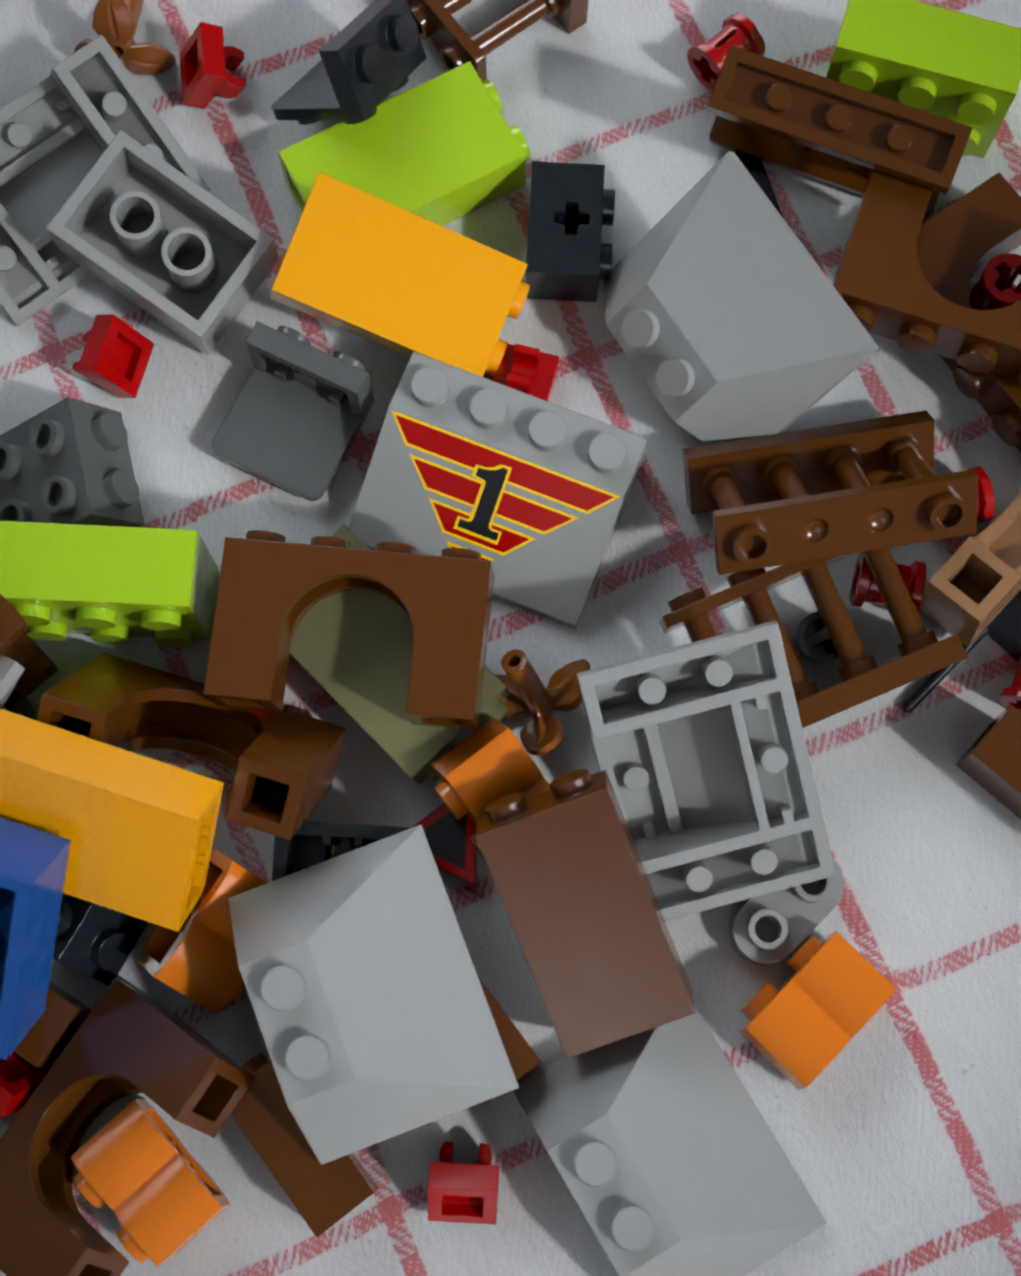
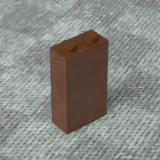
(584, 912)

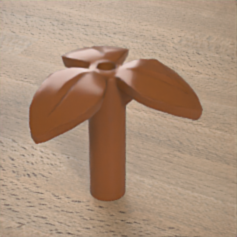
(118, 23)
(530, 697)

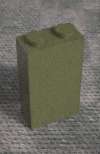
(362, 656)

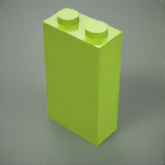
(424, 150)

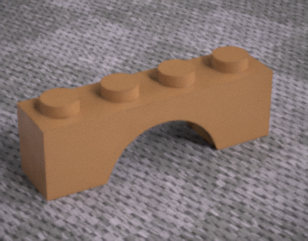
(978, 578)

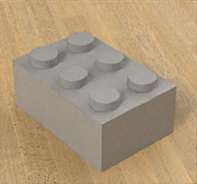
(163, 242)

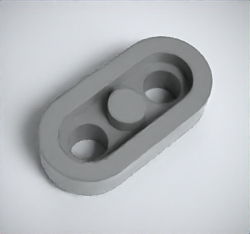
(792, 912)

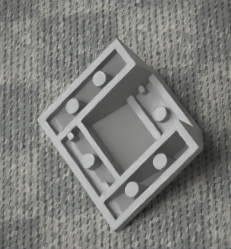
(46, 151)
(731, 313)
(710, 769)
(368, 996)
(669, 1155)

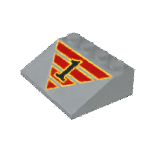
(502, 478)

